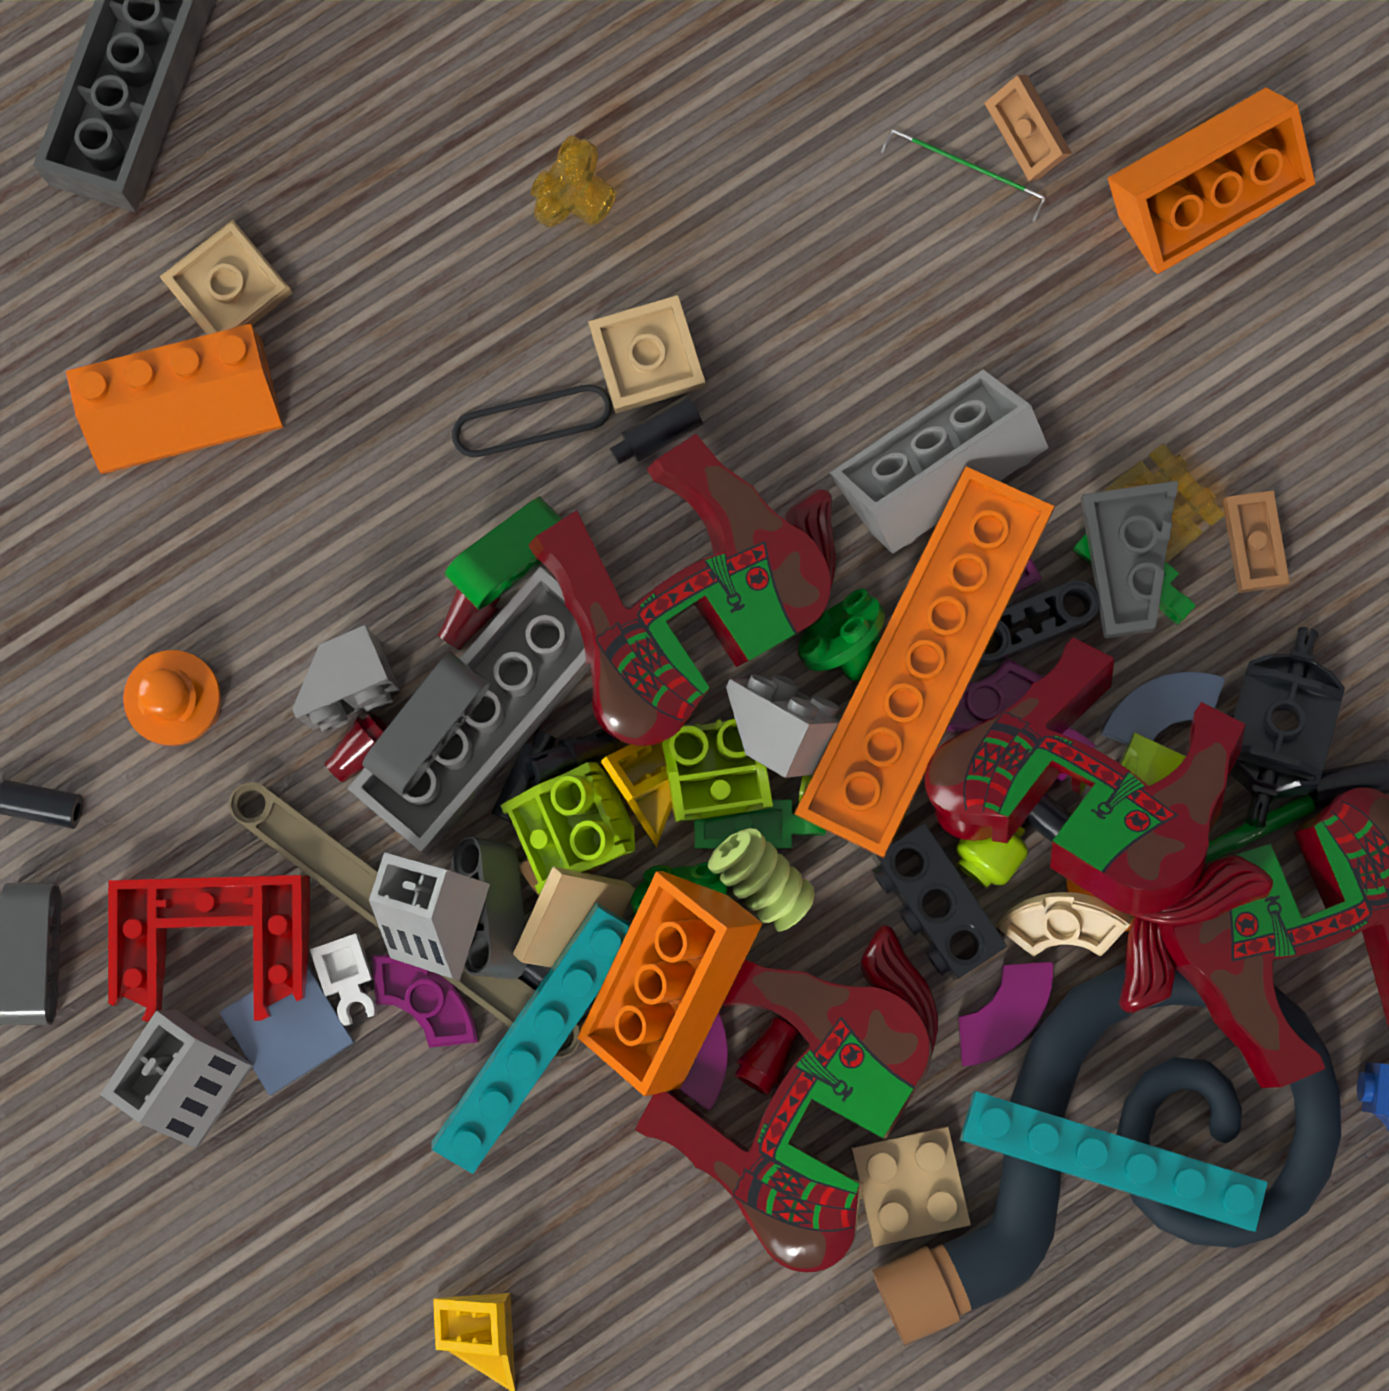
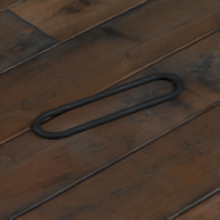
(536, 439)

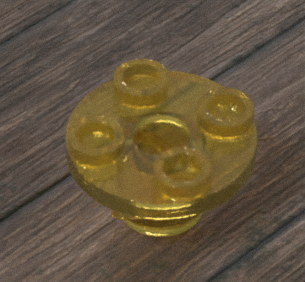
(572, 186)

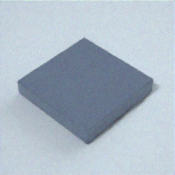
(292, 1039)

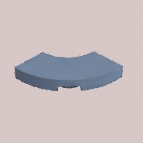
(1161, 704)

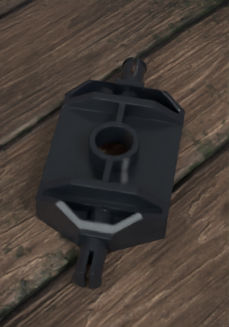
(1278, 761)

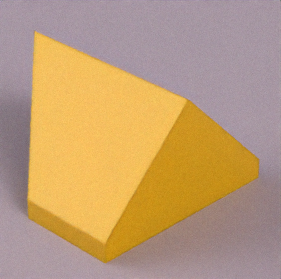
(643, 783)
(478, 1333)

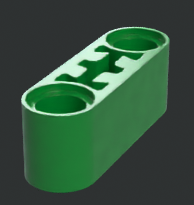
(501, 555)

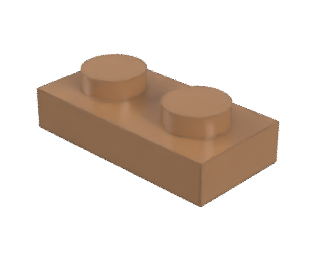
(1027, 127)
(1256, 541)

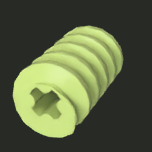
(762, 878)

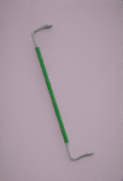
(966, 163)

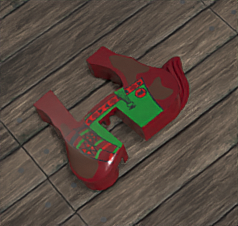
(753, 593)
(1126, 839)
(1234, 953)
(861, 1062)

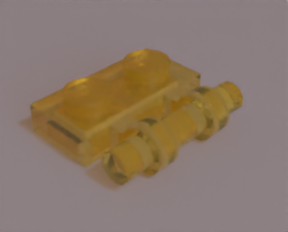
(1199, 500)

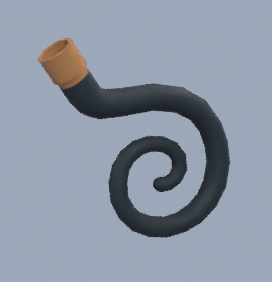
(940, 1284)

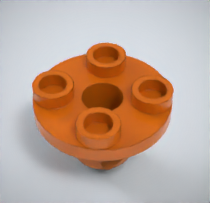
(172, 698)

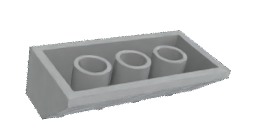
(912, 471)

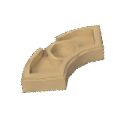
(1064, 919)

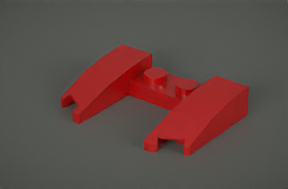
(146, 907)

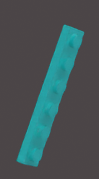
(532, 1040)
(1114, 1161)

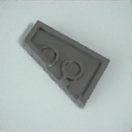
(1128, 552)

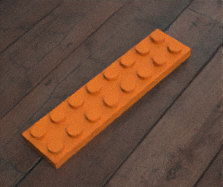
(924, 661)

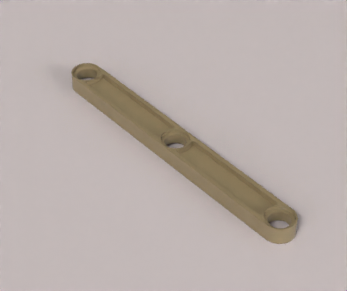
(353, 882)

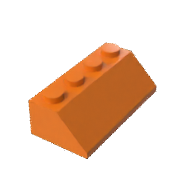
(1213, 178)
(175, 398)
(668, 982)

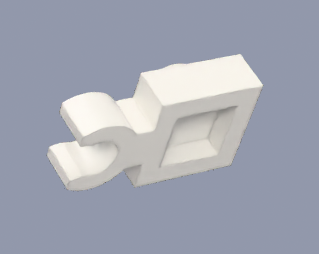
(342, 970)

